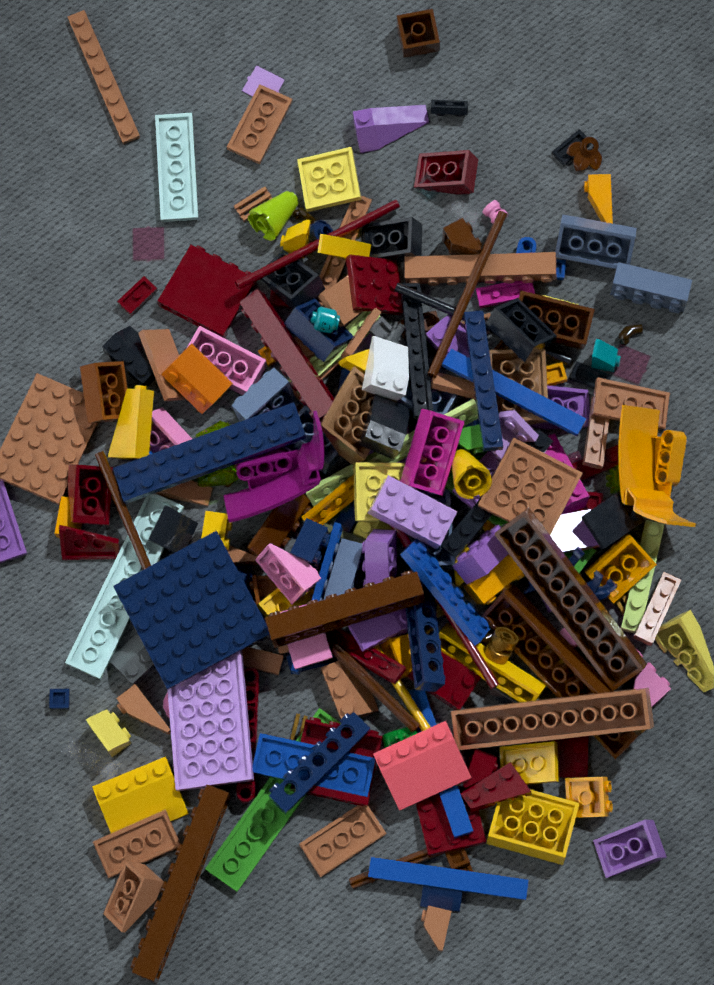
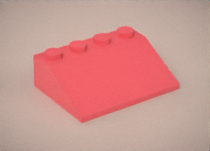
(422, 765)

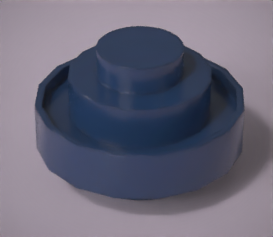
(318, 228)

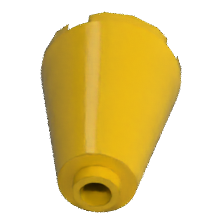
(469, 475)

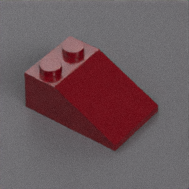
(451, 170)
(88, 495)
(458, 683)

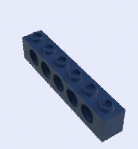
(425, 644)
(285, 801)

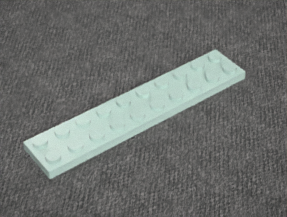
(108, 616)

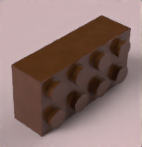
(565, 319)

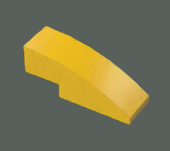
(342, 247)

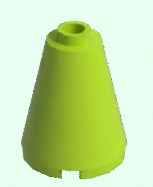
(273, 214)

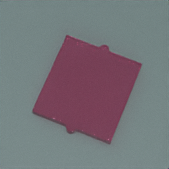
(148, 243)
(631, 365)

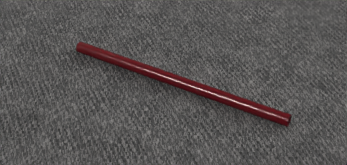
(313, 246)
(472, 650)

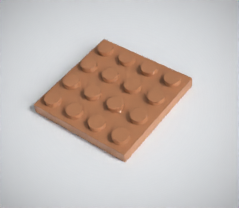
(532, 481)

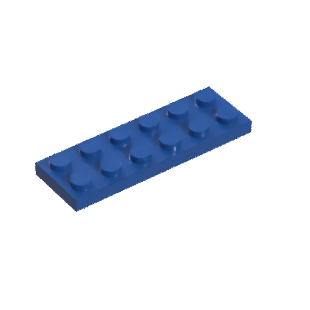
(445, 591)
(278, 755)

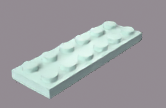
(176, 167)

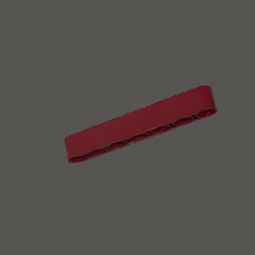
(253, 706)

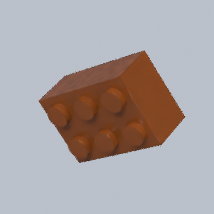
(103, 390)

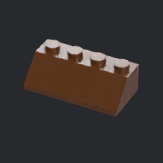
(280, 525)

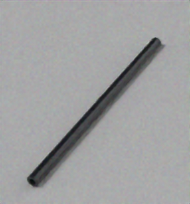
(449, 309)

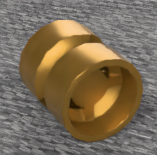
(501, 645)

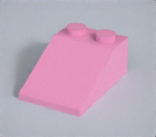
(288, 572)

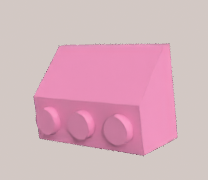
(165, 431)

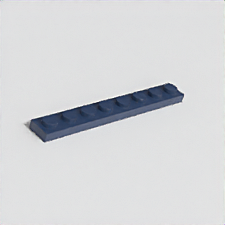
(483, 381)

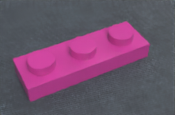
(501, 293)

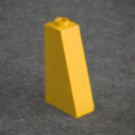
(133, 427)

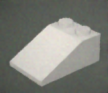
(386, 369)

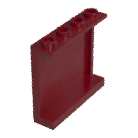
(205, 291)
(316, 731)

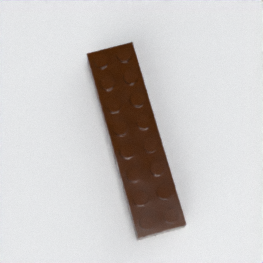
(345, 609)

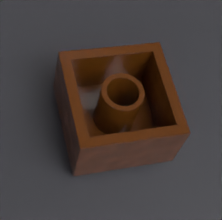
(418, 33)

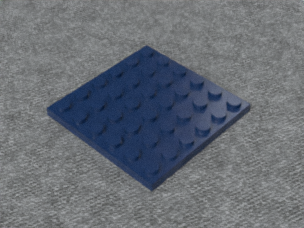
(192, 610)

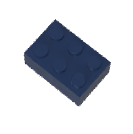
(311, 543)

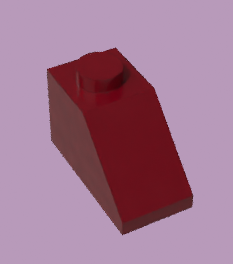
(479, 766)

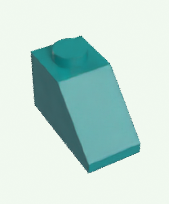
(605, 356)

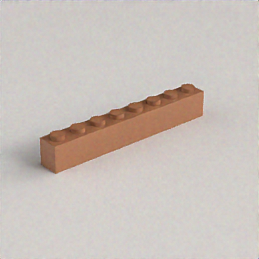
(499, 267)

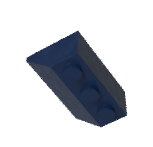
(322, 344)

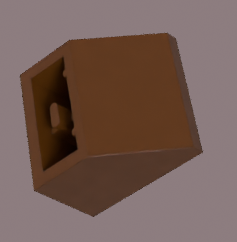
(460, 240)

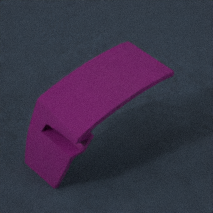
(277, 480)

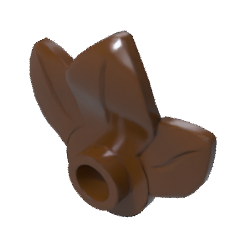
(584, 157)

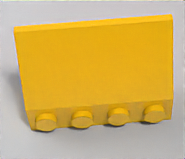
(140, 795)
(534, 826)

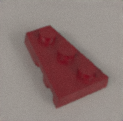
(497, 787)

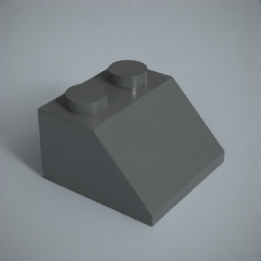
(133, 661)

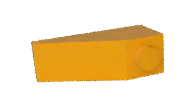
(600, 195)

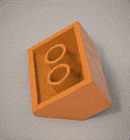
(196, 378)

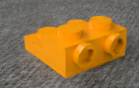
(591, 795)

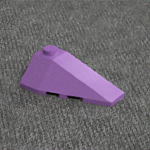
(386, 124)

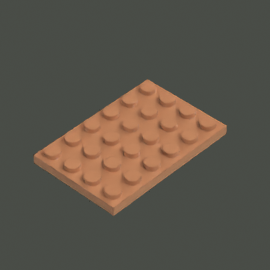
(46, 439)

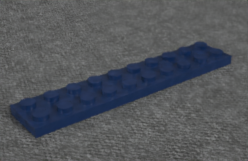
(209, 453)

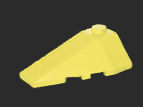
(687, 644)

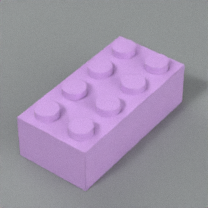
(412, 512)

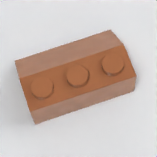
(347, 691)

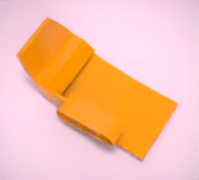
(649, 464)

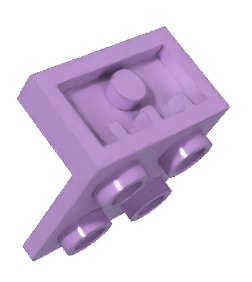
(513, 426)

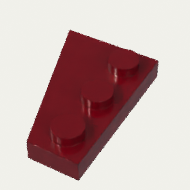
(85, 545)

